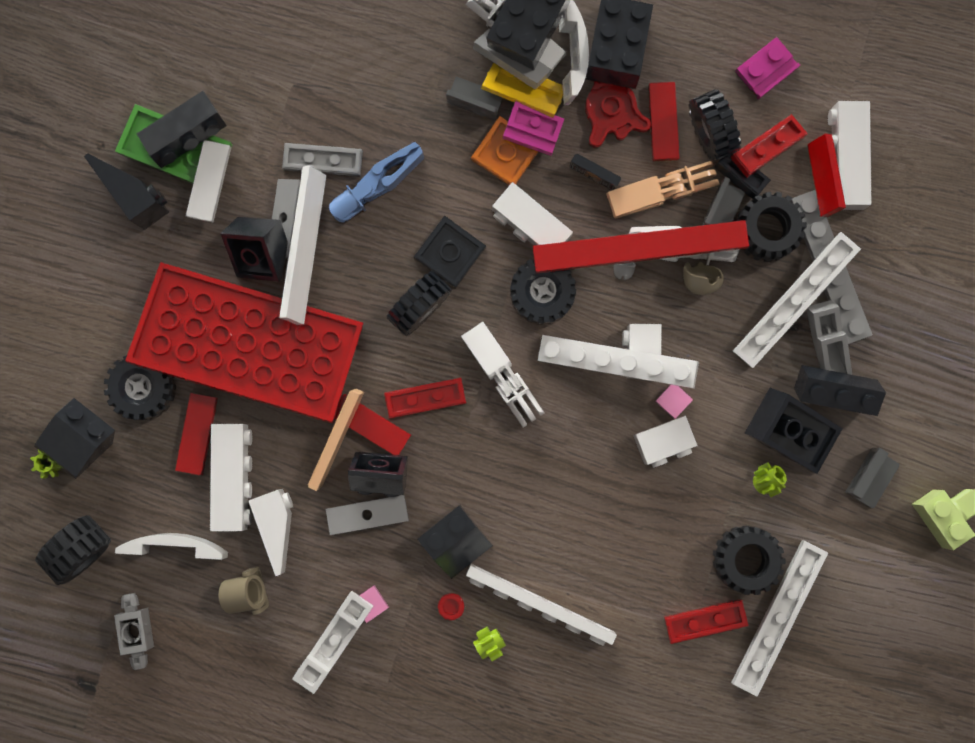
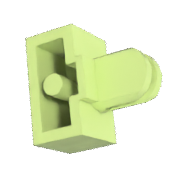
(948, 516)

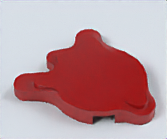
(613, 111)

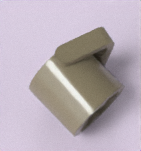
(244, 593)

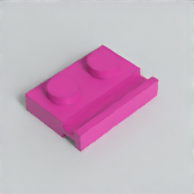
(767, 68)
(533, 129)

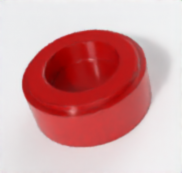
(451, 606)

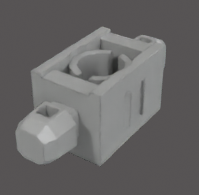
(138, 659)

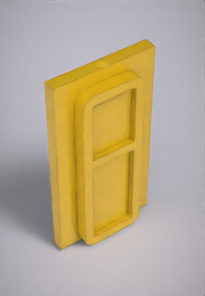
(543, 99)

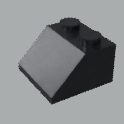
(256, 248)
(75, 438)
(378, 474)
(455, 541)

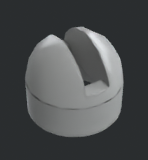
(624, 269)

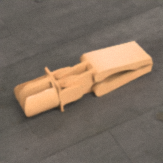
(654, 191)

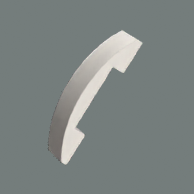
(579, 50)
(204, 548)
(333, 642)

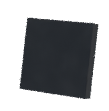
(450, 251)

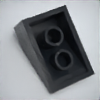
(138, 201)
(793, 430)

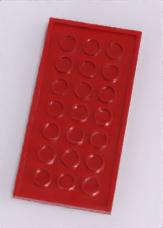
(240, 346)

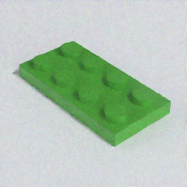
(131, 146)

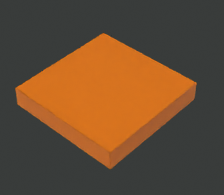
(502, 157)

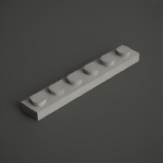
(841, 289)

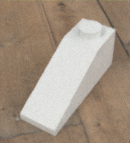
(274, 521)

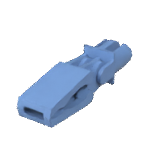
(375, 184)

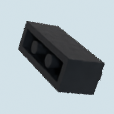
(181, 129)
(839, 390)

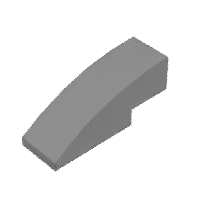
(828, 337)

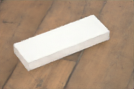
(208, 181)

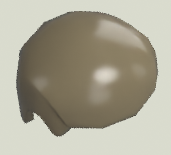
(702, 278)

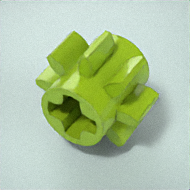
(41, 466)
(769, 479)
(489, 644)

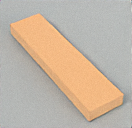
(335, 439)

